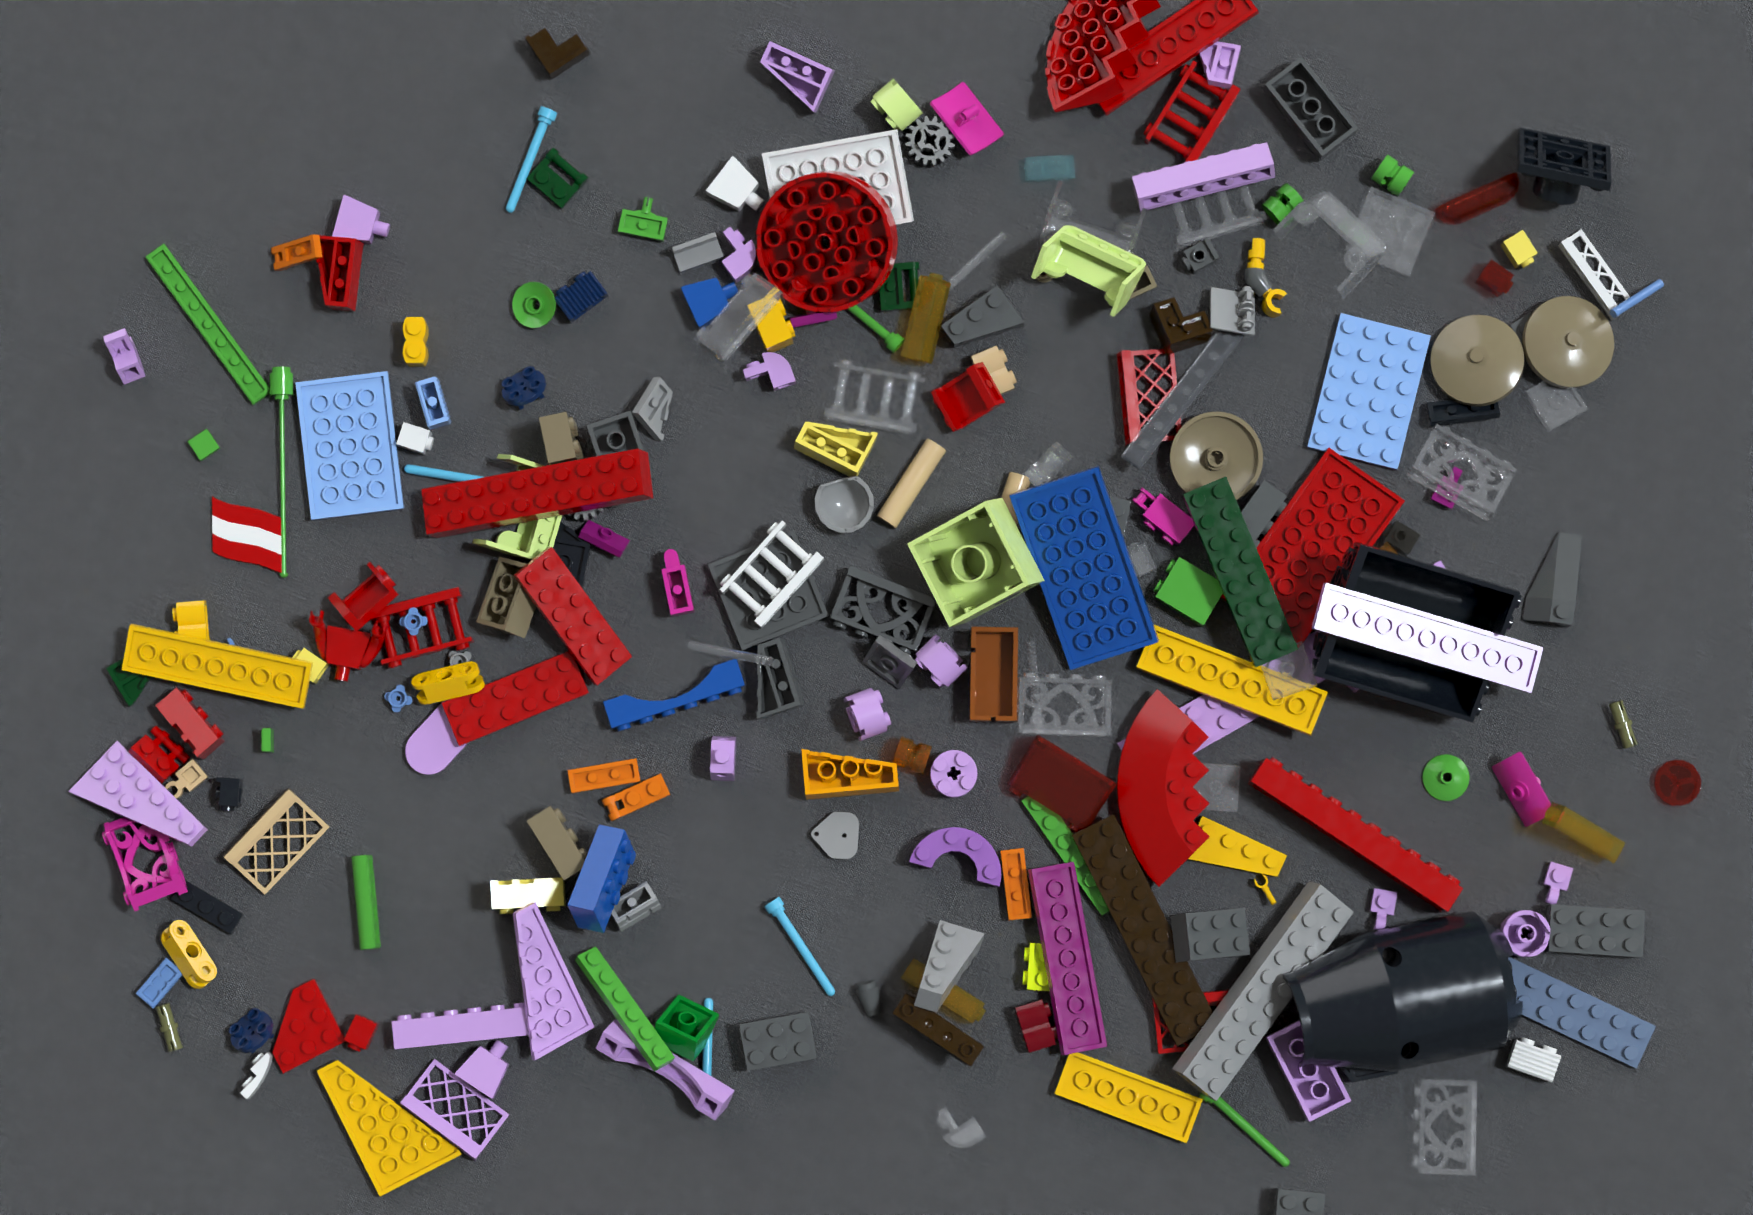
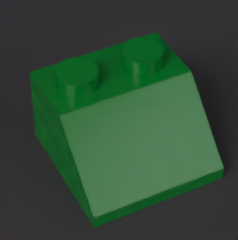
(686, 1027)

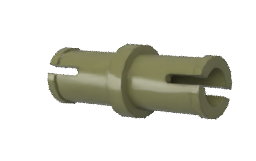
(1623, 724)
(169, 1027)

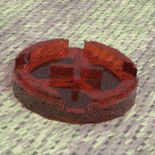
(1677, 782)

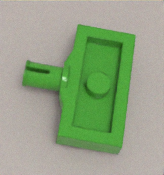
(643, 222)

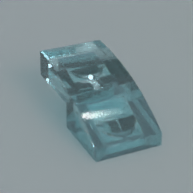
(1049, 168)

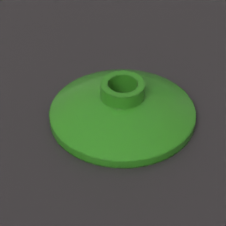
(524, 304)
(1434, 781)

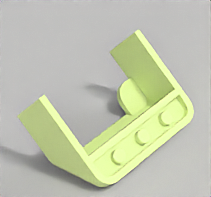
(1093, 262)
(531, 536)

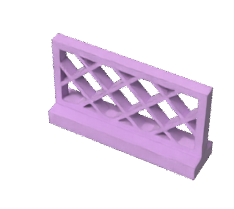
(443, 1127)

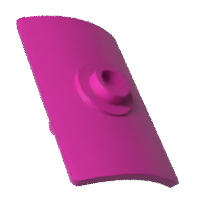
(967, 119)
(1522, 788)

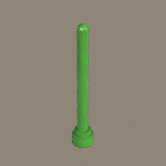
(892, 340)
(1249, 1129)

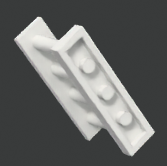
(778, 596)

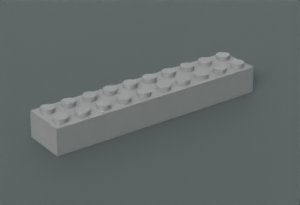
(1261, 991)

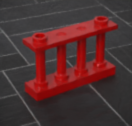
(1214, 115)
(427, 604)

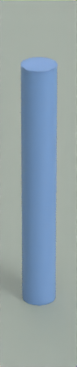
(1636, 298)

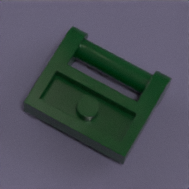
(552, 184)
(892, 290)

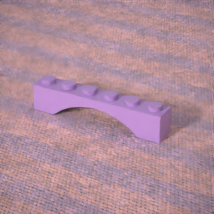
(703, 1090)

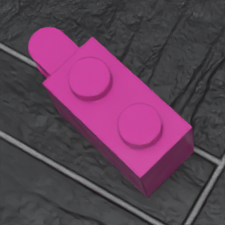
(1164, 517)
(676, 585)

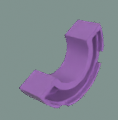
(962, 841)

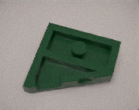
(128, 683)

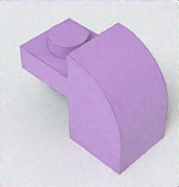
(743, 259)
(125, 356)
(775, 366)

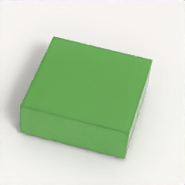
(204, 444)
(267, 740)

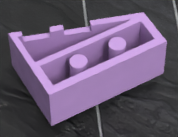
(801, 75)

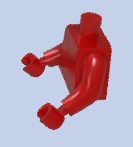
(346, 646)

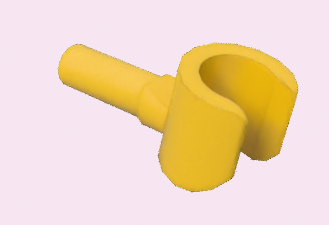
(1266, 890)

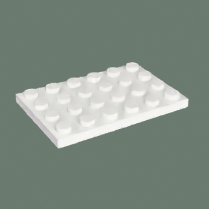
(870, 157)

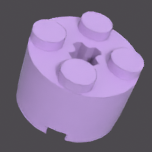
(941, 661)
(867, 714)
(961, 762)
(1538, 935)

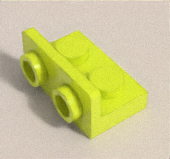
(1036, 975)

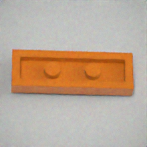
(604, 775)
(1016, 884)

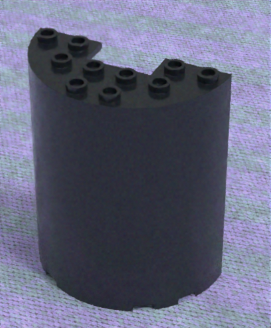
(1426, 590)

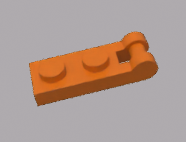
(296, 252)
(637, 797)

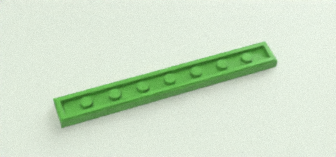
(208, 324)

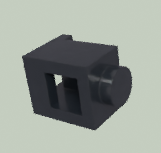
(229, 793)

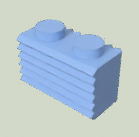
(433, 403)

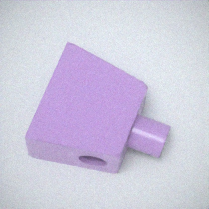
(359, 221)
(723, 758)
(485, 1069)

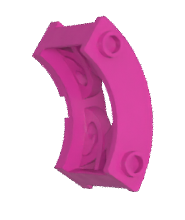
(170, 880)

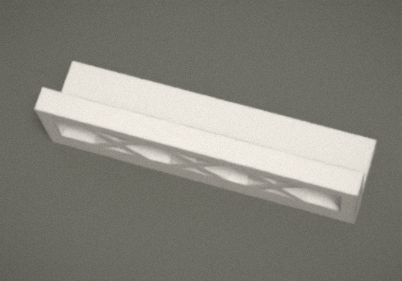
(1590, 277)

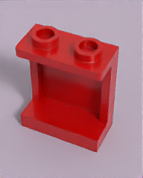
(967, 397)
(366, 599)

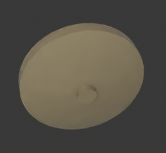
(1568, 342)
(1477, 360)
(1214, 448)

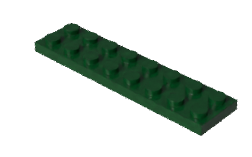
(1240, 572)

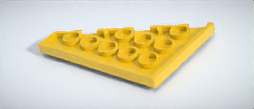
(385, 1135)

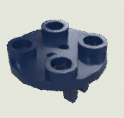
(523, 387)
(251, 1031)

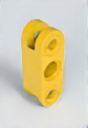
(448, 682)
(198, 968)

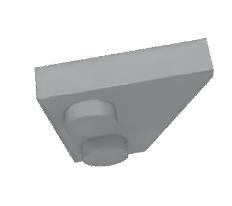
(653, 407)

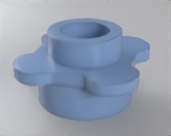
(413, 614)
(391, 697)

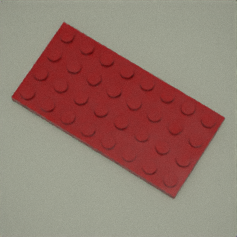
(1315, 529)

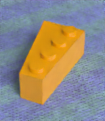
(841, 776)

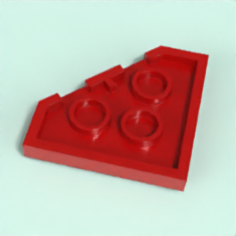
(306, 1028)

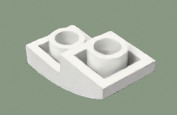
(260, 1069)

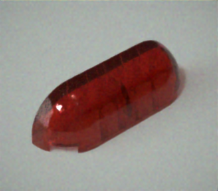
(1479, 200)

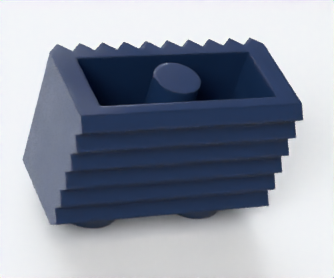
(580, 296)

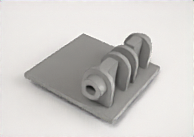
(1233, 310)

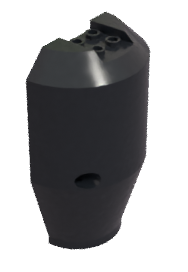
(1436, 993)

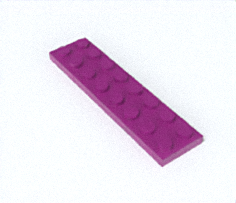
(1067, 958)

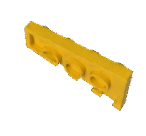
(1236, 850)

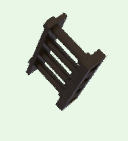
(939, 1030)

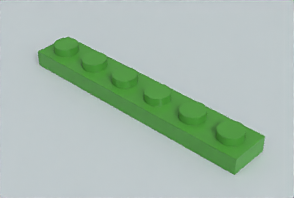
(1064, 844)
(624, 1008)

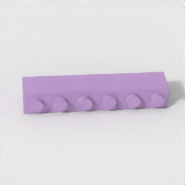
(1203, 176)
(459, 1027)

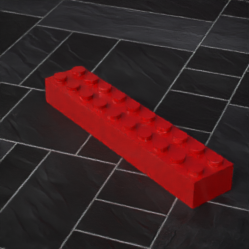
(537, 493)
(1355, 835)

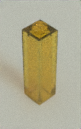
(926, 318)
(1583, 832)
(958, 999)

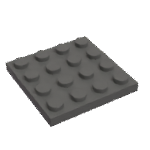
(799, 611)

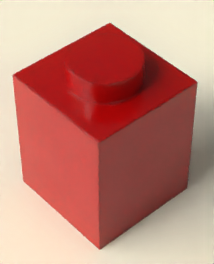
(361, 1033)

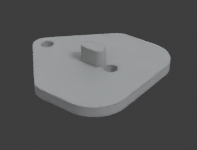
(831, 833)

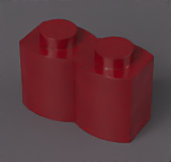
(1036, 1026)

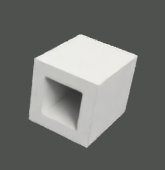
(415, 438)

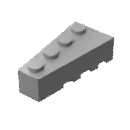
(948, 959)

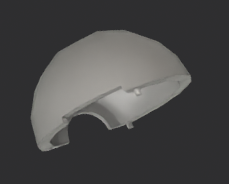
(844, 504)

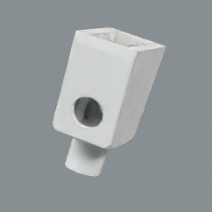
(735, 187)

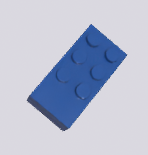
(601, 878)

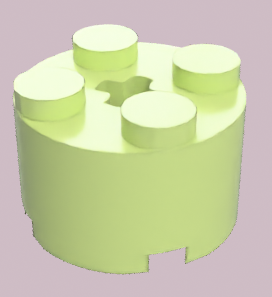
(897, 105)

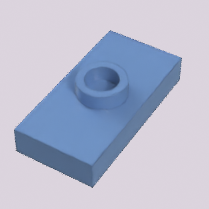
(159, 983)

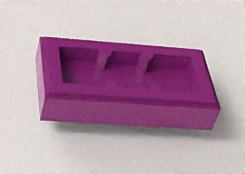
(812, 317)
(604, 538)

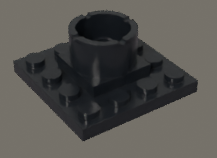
(1562, 165)

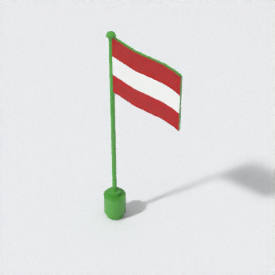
(249, 532)

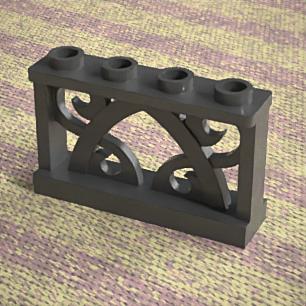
(865, 582)

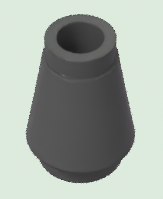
(869, 996)

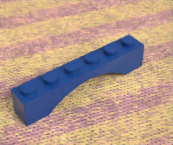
(628, 710)

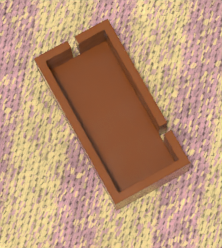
(993, 674)

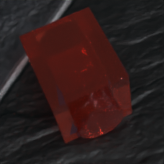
(1495, 278)

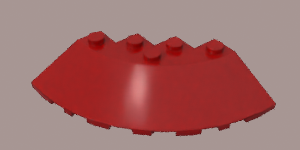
(1092, 48)
(1158, 789)

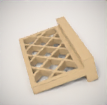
(258, 830)

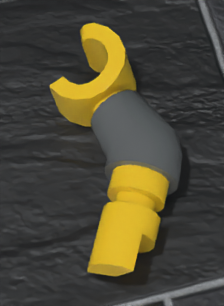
(1256, 278)

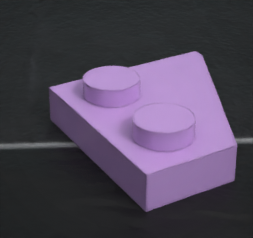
(1220, 63)

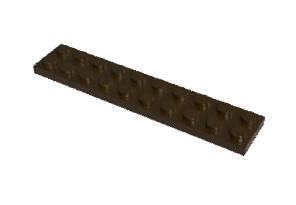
(1143, 928)

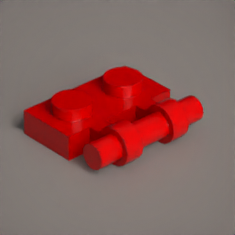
(154, 758)

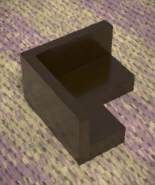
(556, 58)
(1176, 331)

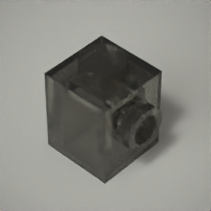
(1400, 537)

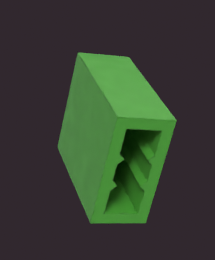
(1189, 591)

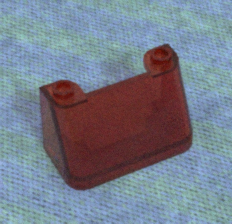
(1061, 783)

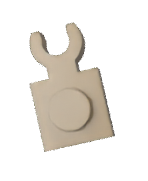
(188, 777)

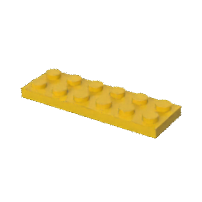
(1128, 1096)

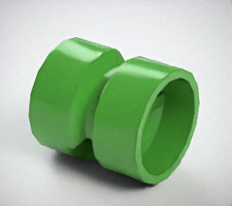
(1392, 175)
(1274, 205)

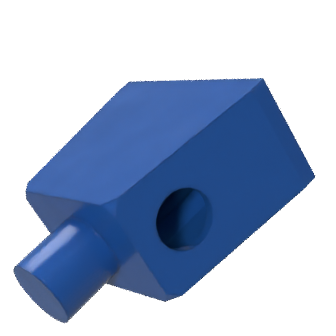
(707, 299)

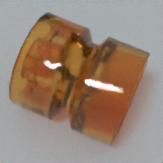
(912, 755)

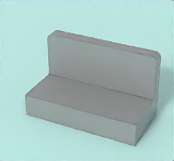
(697, 252)

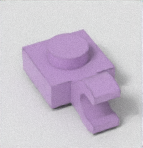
(1558, 879)
(1382, 904)

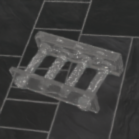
(1230, 222)
(882, 419)

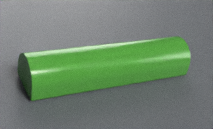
(366, 902)

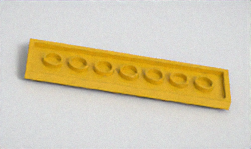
(217, 666)
(1228, 680)

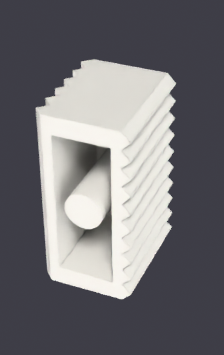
(1533, 1060)

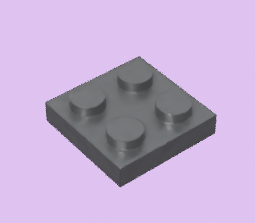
(889, 661)

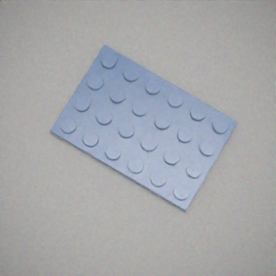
(1368, 391)
(349, 445)

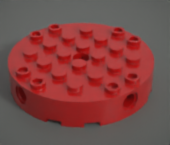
(859, 235)

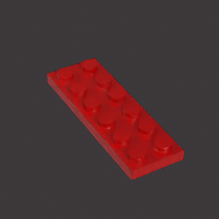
(572, 615)
(515, 698)

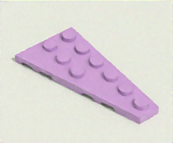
(133, 792)
(550, 996)

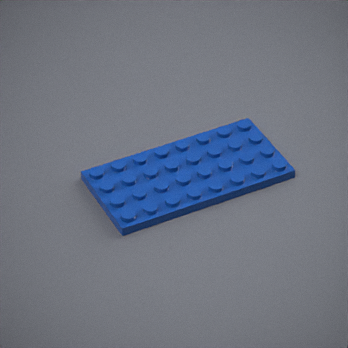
(1084, 567)

